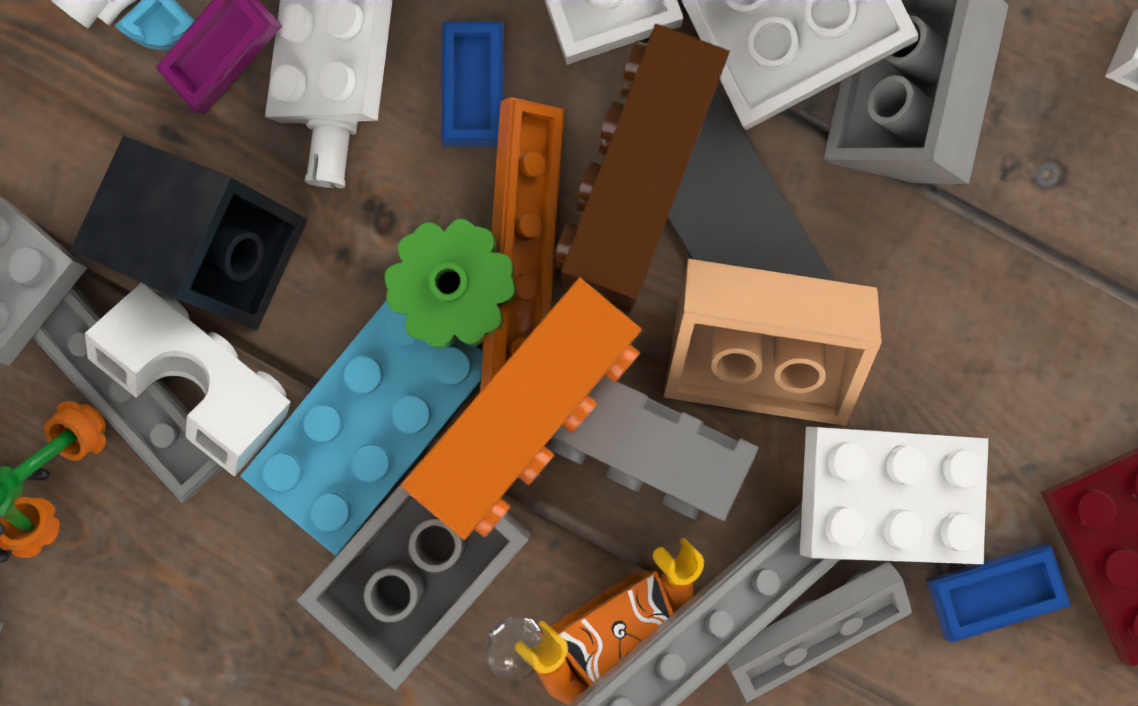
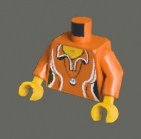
(611, 624)

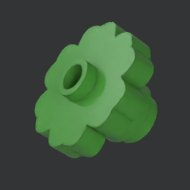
(426, 264)

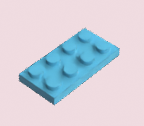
(363, 428)

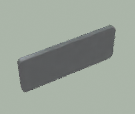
(733, 208)

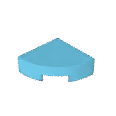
(156, 23)

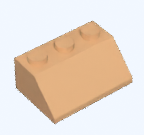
(772, 342)

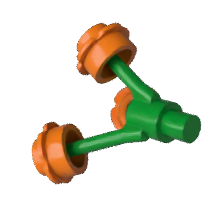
(31, 521)

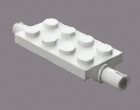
(328, 75)

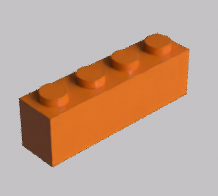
(522, 409)

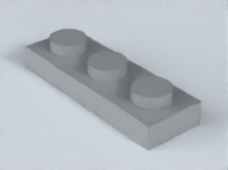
(820, 630)

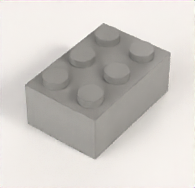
(406, 583)

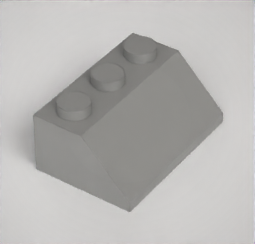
(925, 104)

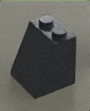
(189, 232)

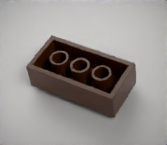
(643, 165)

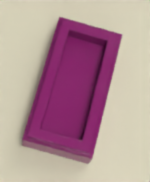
(217, 50)

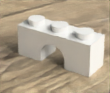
(154, 339)

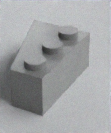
(661, 448)

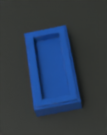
(472, 83)
(998, 592)

